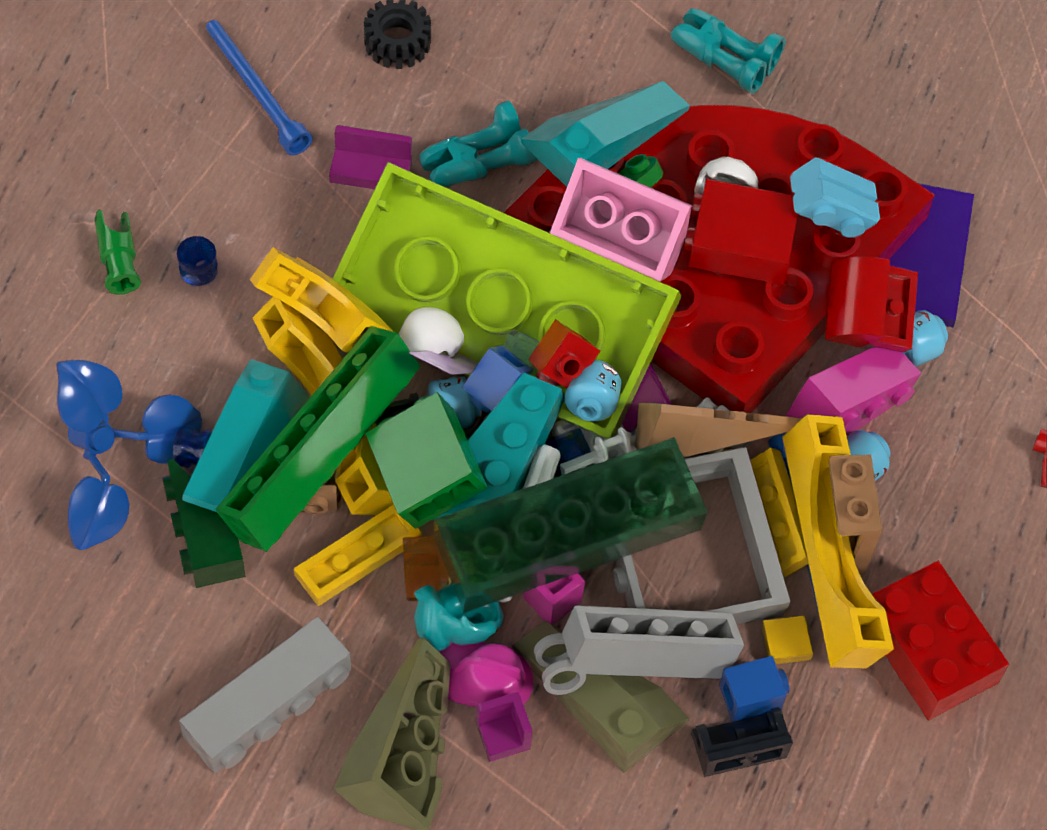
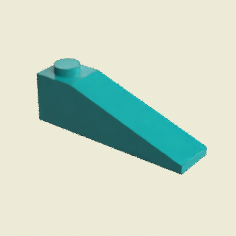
(604, 130)
(250, 421)

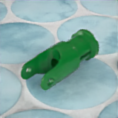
(117, 254)

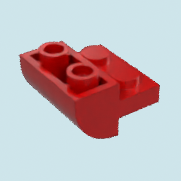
(871, 304)

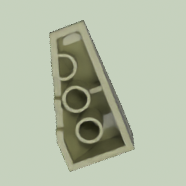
(618, 711)

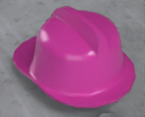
(486, 672)

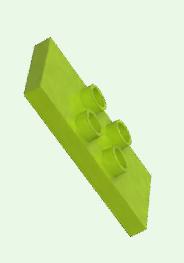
(500, 275)

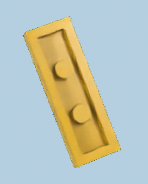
(780, 510)
(354, 555)

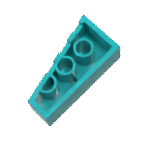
(511, 437)

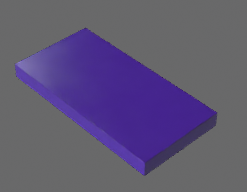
(939, 253)

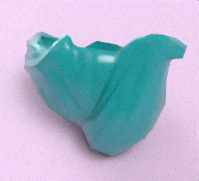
(443, 622)

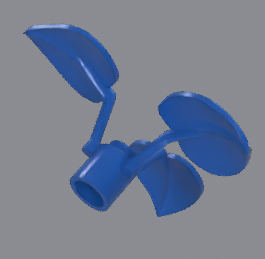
(83, 400)

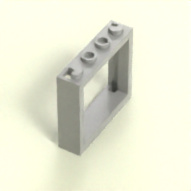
(737, 467)

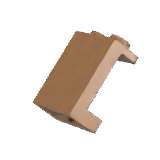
(856, 505)

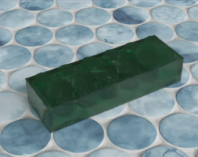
(569, 524)

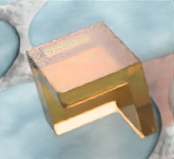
(422, 565)

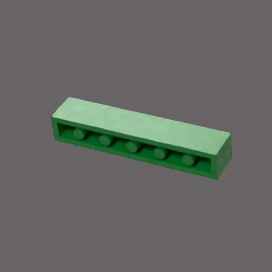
(318, 438)

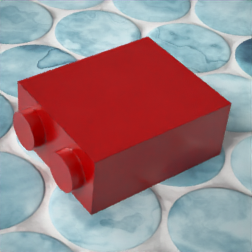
(742, 231)

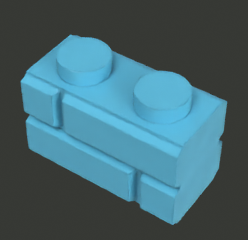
(834, 197)

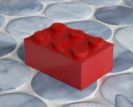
(938, 641)

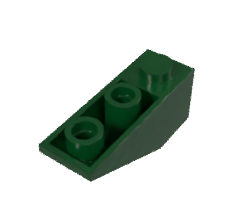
(211, 546)

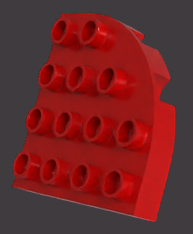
(733, 332)

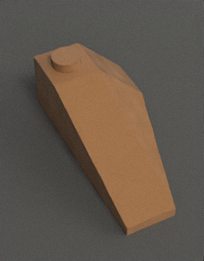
(704, 429)

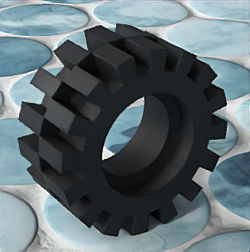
(393, 49)

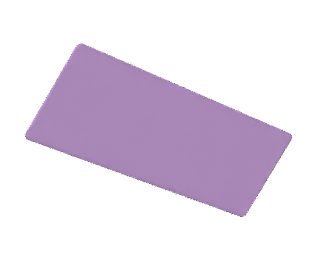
(454, 365)

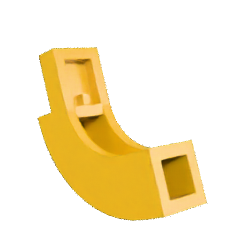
(316, 297)

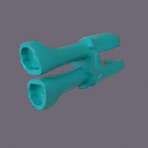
(703, 35)
(458, 160)

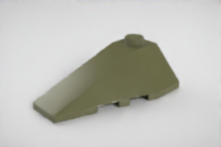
(396, 753)

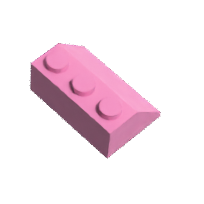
(622, 220)

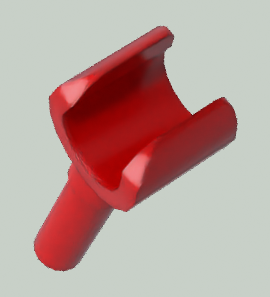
(1041, 446)

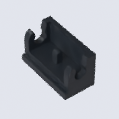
(742, 743)

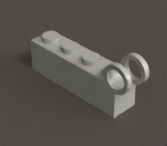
(640, 645)

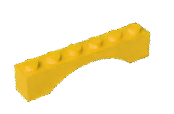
(311, 358)
(850, 617)

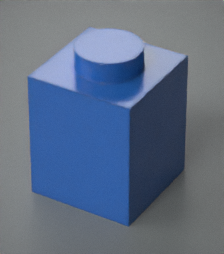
(494, 377)
(753, 688)

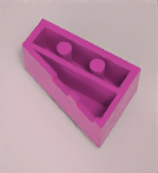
(858, 388)

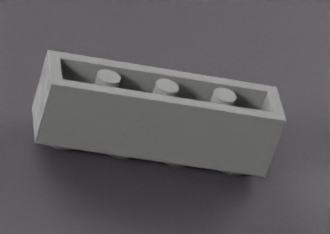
(266, 696)

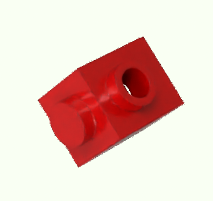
(562, 355)

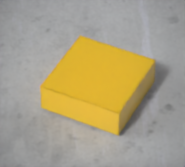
(787, 639)

